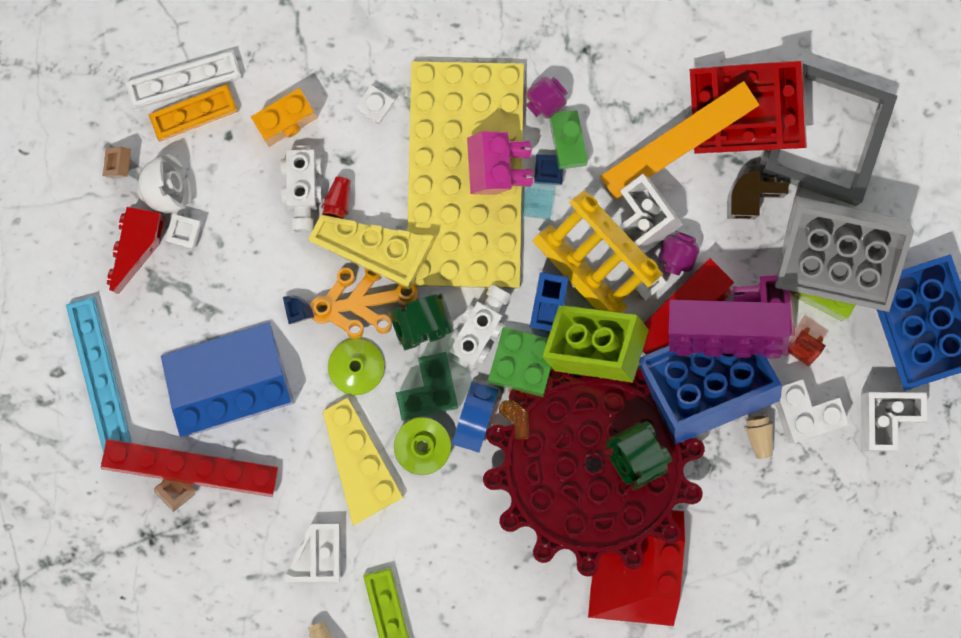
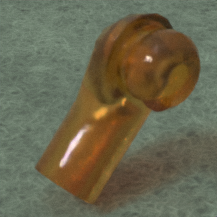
(518, 416)

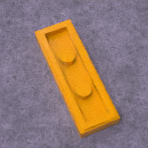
(193, 113)

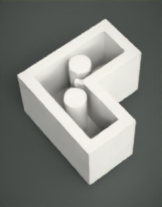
(652, 215)
(881, 416)
(803, 420)

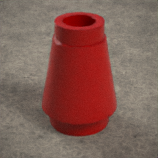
(337, 199)

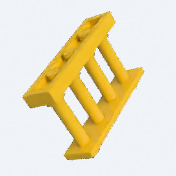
(579, 273)

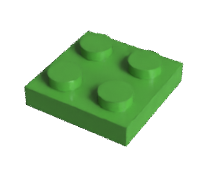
(520, 362)

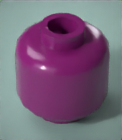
(546, 97)
(679, 253)

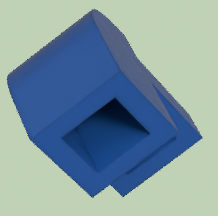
(548, 297)
(475, 417)

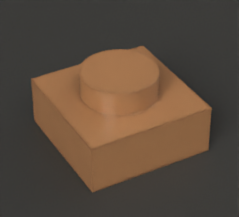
(117, 162)
(174, 493)

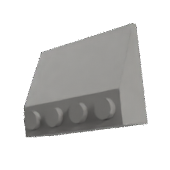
(843, 253)

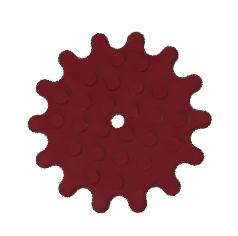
(580, 507)

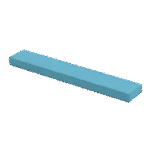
(98, 371)

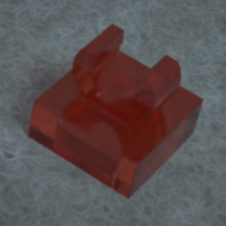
(806, 347)

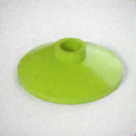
(369, 374)
(406, 446)

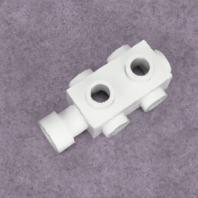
(301, 178)
(479, 335)

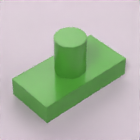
(568, 140)

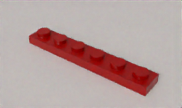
(189, 468)

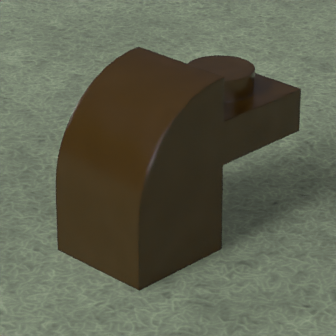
(745, 195)

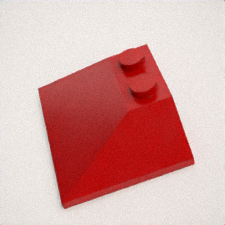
(774, 124)
(641, 594)

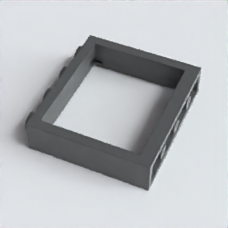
(854, 195)

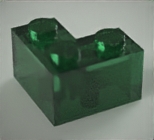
(436, 394)

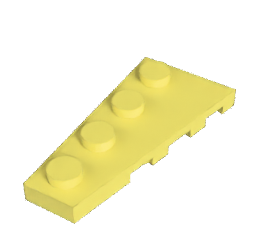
(380, 250)
(360, 467)

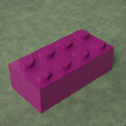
(729, 328)

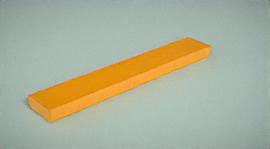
(681, 138)

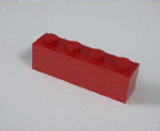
(706, 284)

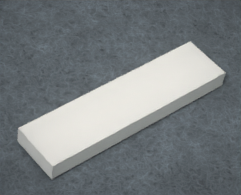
(183, 80)

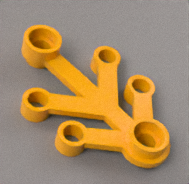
(358, 303)

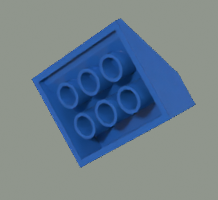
(925, 323)
(226, 380)
(707, 391)

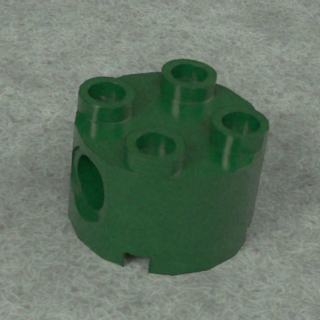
(422, 321)
(638, 455)

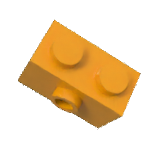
(284, 117)

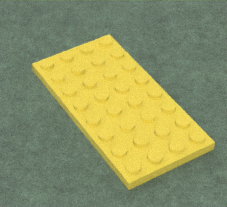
(473, 234)

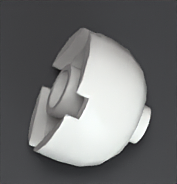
(163, 185)

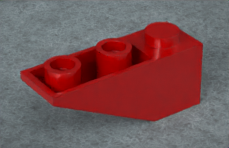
(138, 240)

